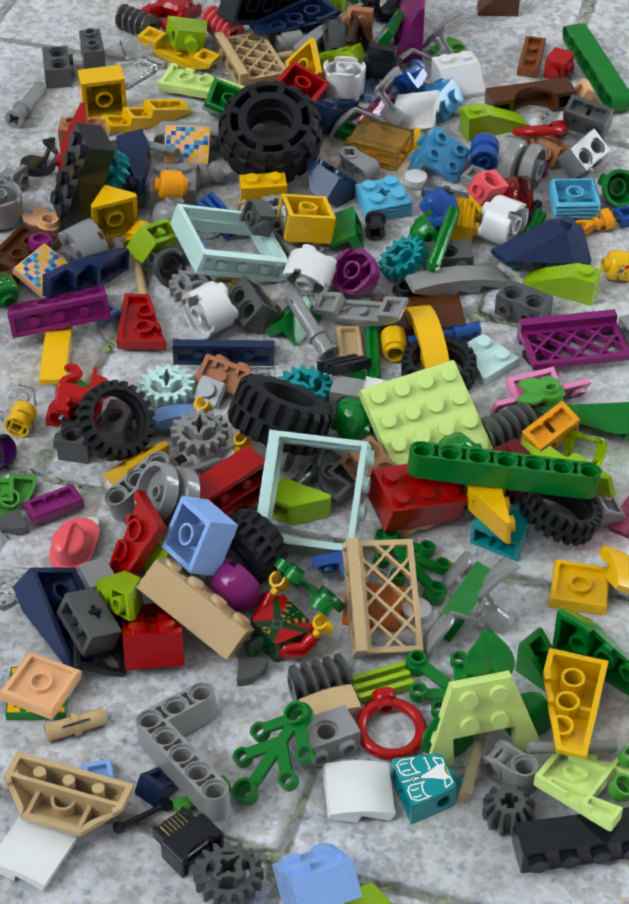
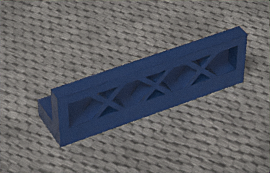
(245, 351)

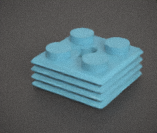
(385, 196)
(574, 198)

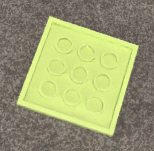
(422, 409)

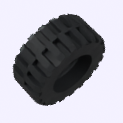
(276, 404)

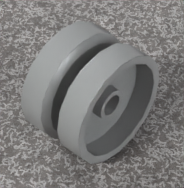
(524, 161)
(166, 485)

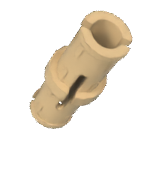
(95, 719)

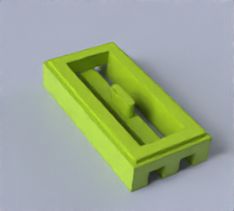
(380, 678)

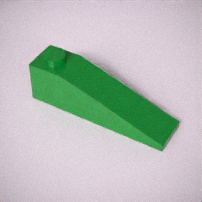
(218, 96)
(601, 416)

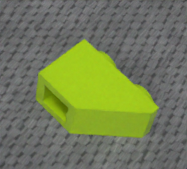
(300, 503)
(121, 594)

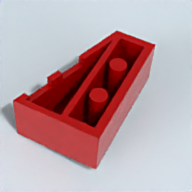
(234, 481)

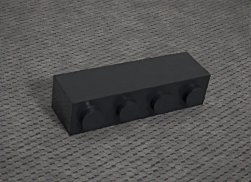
(568, 842)

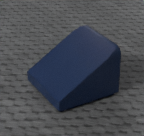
(154, 786)

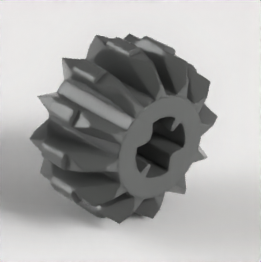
(506, 807)

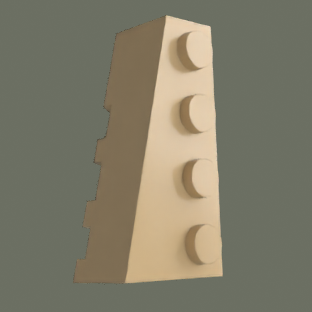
(196, 606)

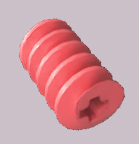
(218, 24)

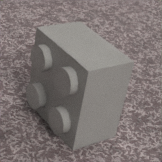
(188, 170)

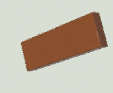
(531, 56)

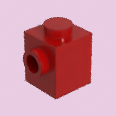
(559, 64)

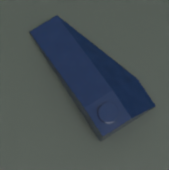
(300, 15)
(40, 596)

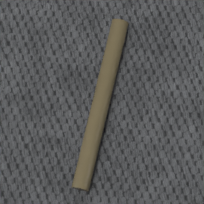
(472, 768)

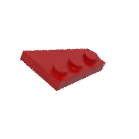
(139, 324)
(141, 536)

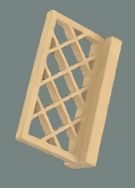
(235, 62)
(357, 596)

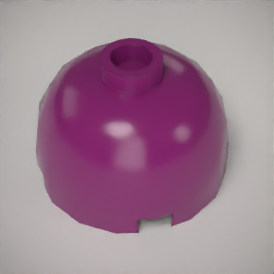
(356, 272)
(236, 587)

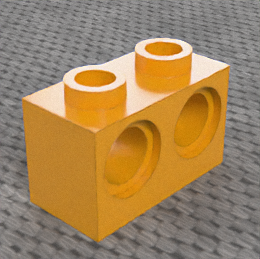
(551, 427)

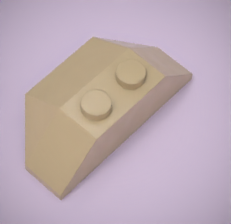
(64, 795)

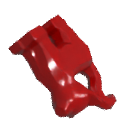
(175, 8)
(68, 395)

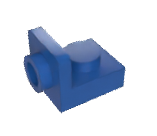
(328, 562)

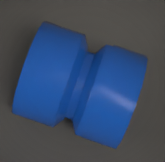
(484, 151)

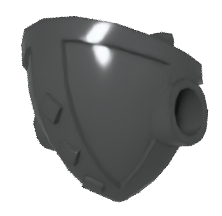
(167, 262)

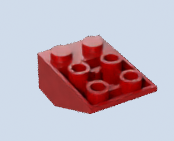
(152, 639)

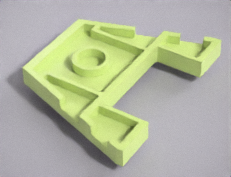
(480, 707)
(579, 783)

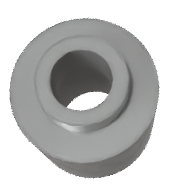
(288, 39)

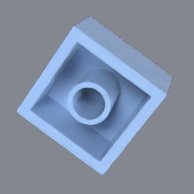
(199, 535)
(317, 877)

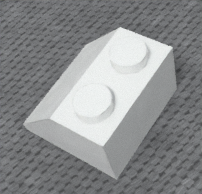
(463, 68)

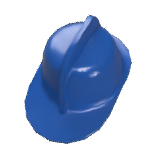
(438, 201)

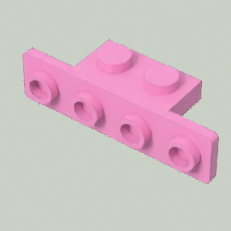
(572, 389)

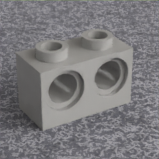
(583, 154)

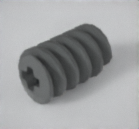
(134, 20)
(508, 423)
(318, 675)

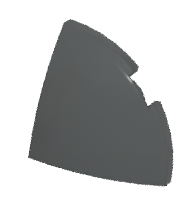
(333, 477)

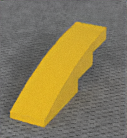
(145, 117)
(55, 355)

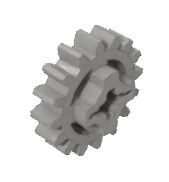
(187, 281)
(199, 433)

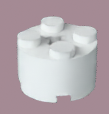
(345, 78)
(502, 219)
(308, 271)
(209, 309)

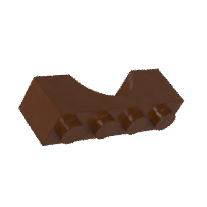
(547, 93)

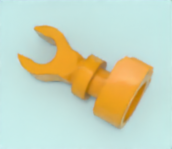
(605, 221)

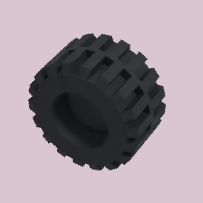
(256, 544)

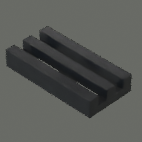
(344, 364)

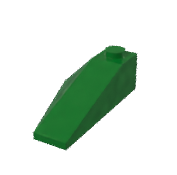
(584, 637)

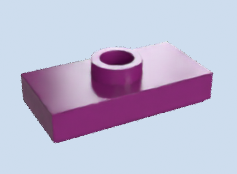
(53, 504)

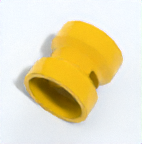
(20, 419)

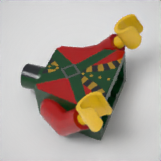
(282, 628)

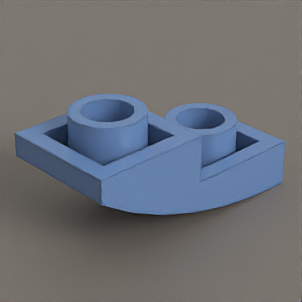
(165, 415)

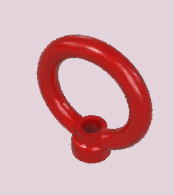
(557, 129)
(385, 702)

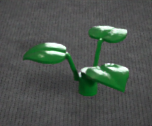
(486, 657)

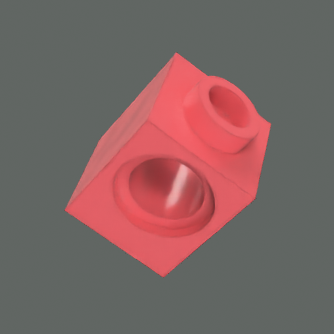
(487, 186)

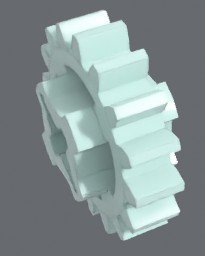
(167, 386)

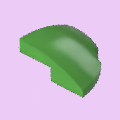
(15, 491)

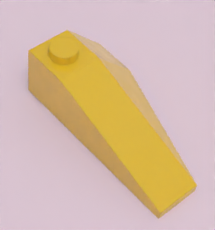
(573, 699)

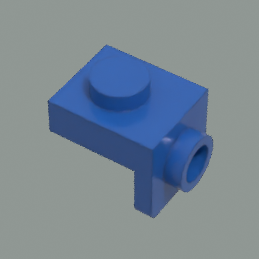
(409, 82)

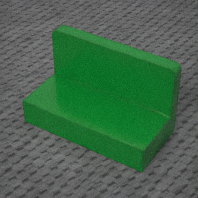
(348, 229)
(289, 324)

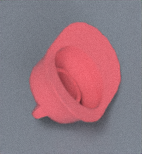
(74, 543)

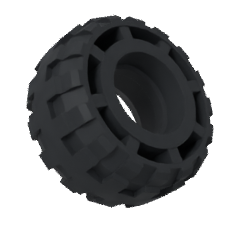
(260, 155)

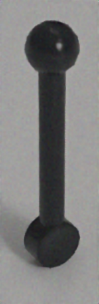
(537, 204)
(165, 804)

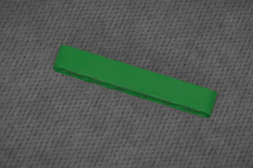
(596, 67)
(503, 470)

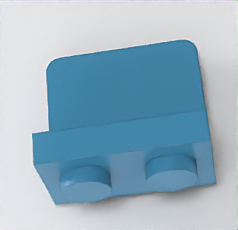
(450, 96)
(440, 154)

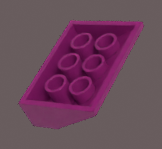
(410, 29)

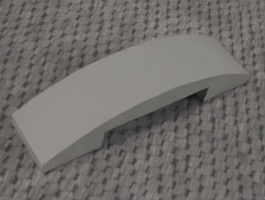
(359, 312)

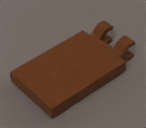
(16, 248)
(447, 308)

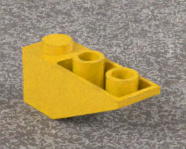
(491, 509)

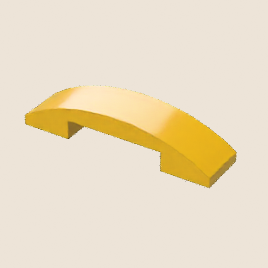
(162, 48)
(428, 334)

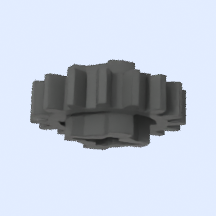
(228, 874)

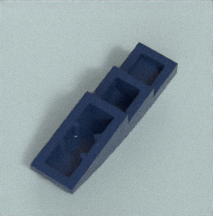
(92, 270)

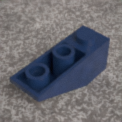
(333, 110)
(137, 149)

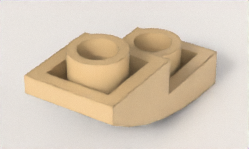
(333, 698)

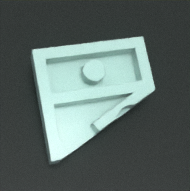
(491, 358)

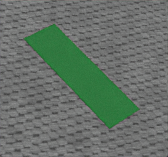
(465, 597)

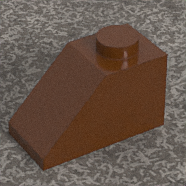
(498, 7)

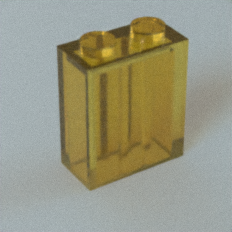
(382, 141)

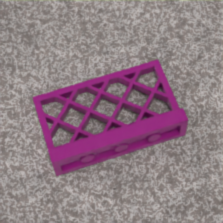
(58, 312)
(572, 328)

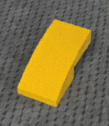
(619, 567)

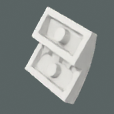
(419, 109)
(358, 790)
(34, 853)

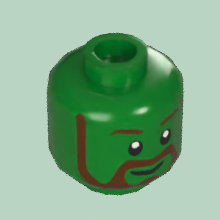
(8, 290)

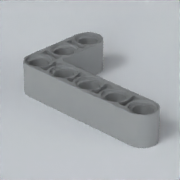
(161, 736)

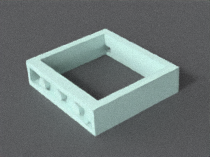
(261, 267)
(271, 475)

